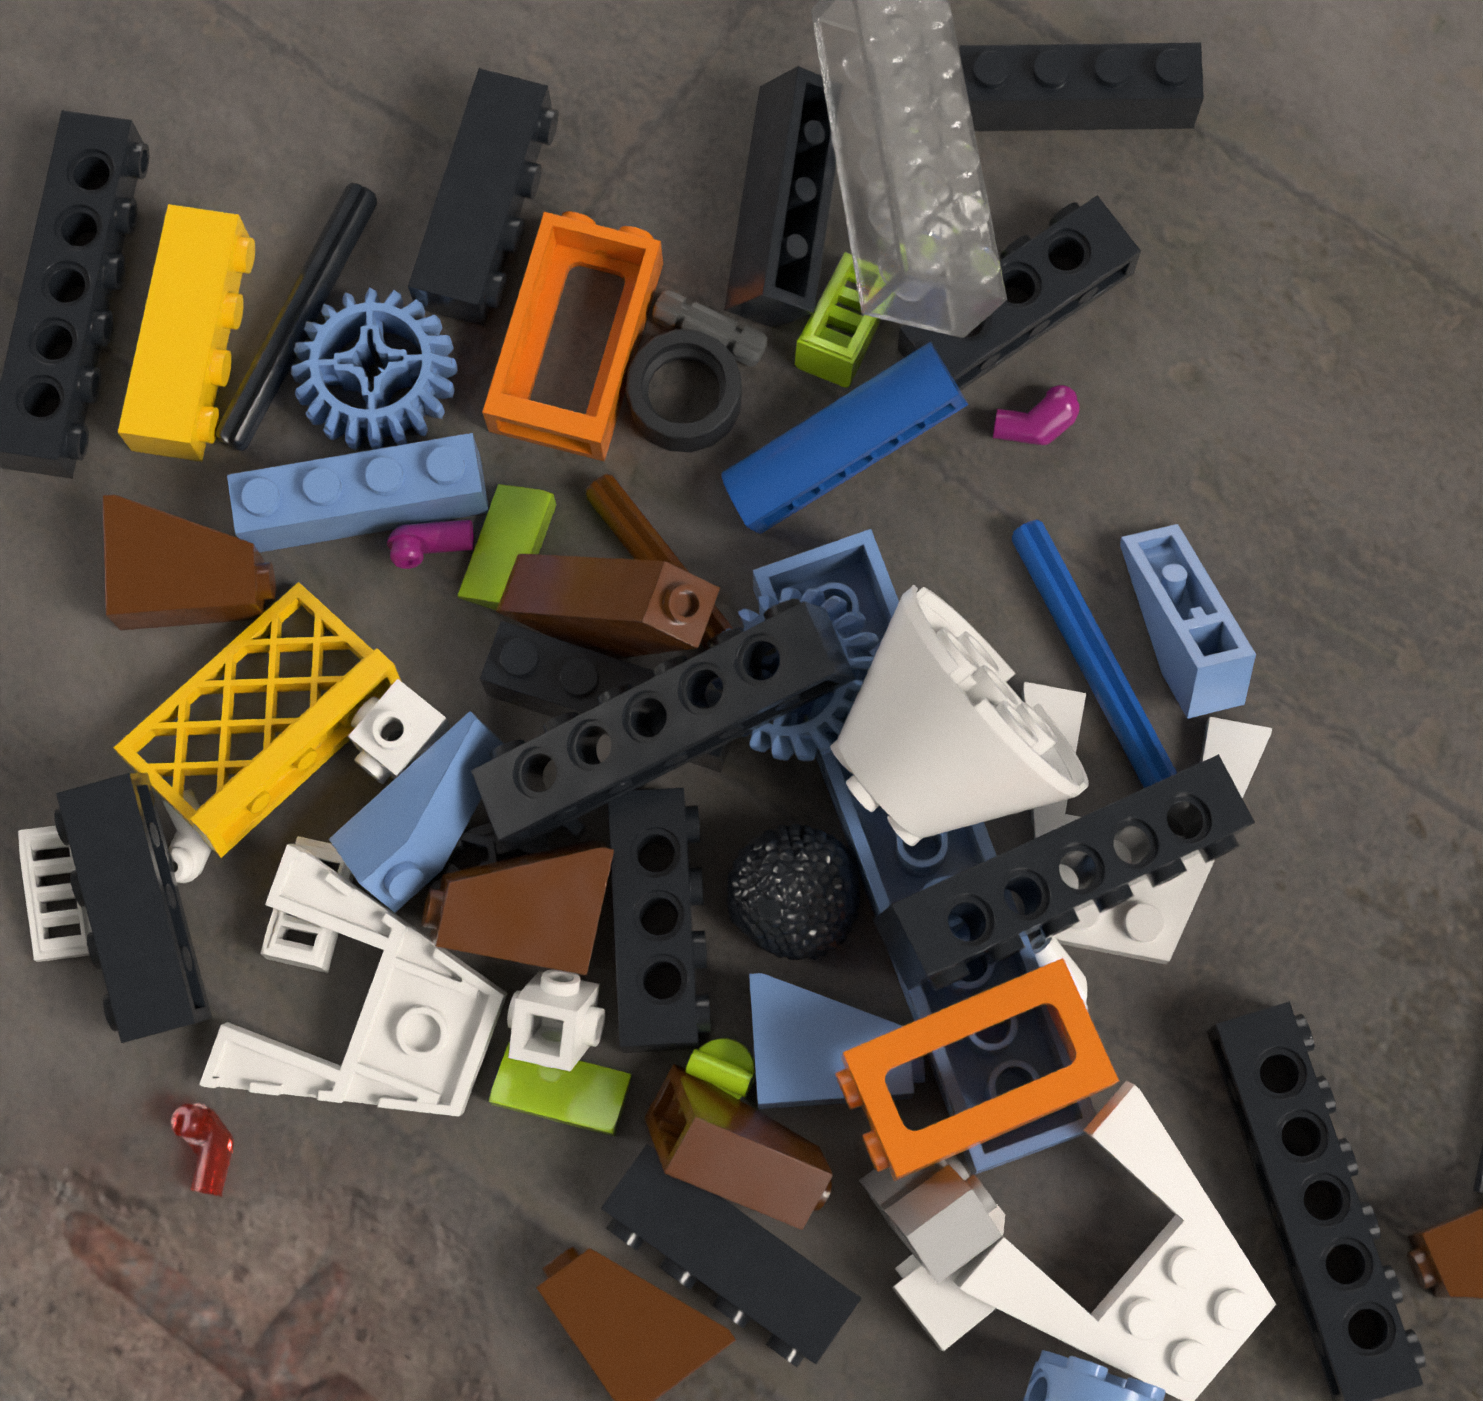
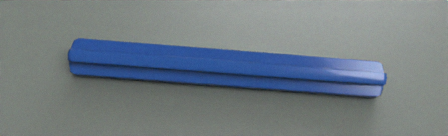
(1092, 653)

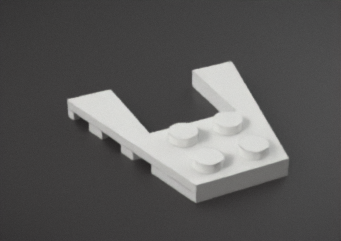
(1155, 917)
(418, 1027)
(1180, 1302)

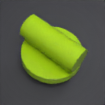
(725, 1065)

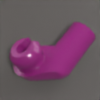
(1043, 422)
(413, 540)

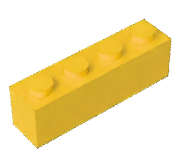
(186, 333)

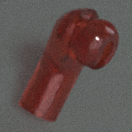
(209, 1141)

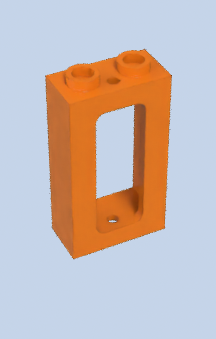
(558, 248)
(909, 1151)

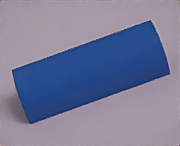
(843, 439)

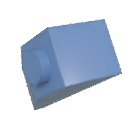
(1188, 623)
(418, 818)

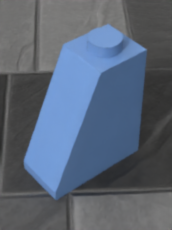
(802, 1045)

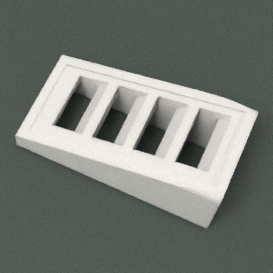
(34, 870)
(315, 957)

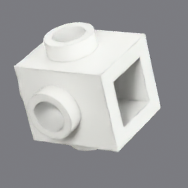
(394, 715)
(555, 1020)

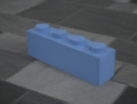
(358, 493)

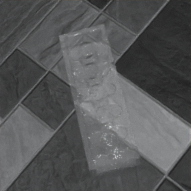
(908, 163)

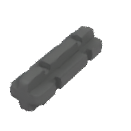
(674, 312)

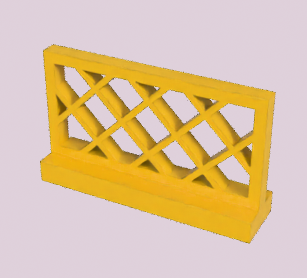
(289, 757)

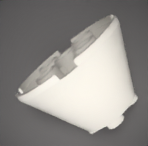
(945, 733)

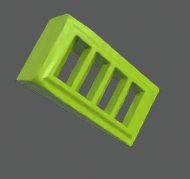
(826, 351)

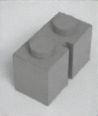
(936, 1214)

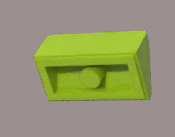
(512, 527)
(583, 1097)

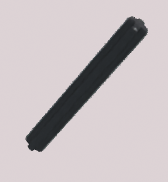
(301, 305)

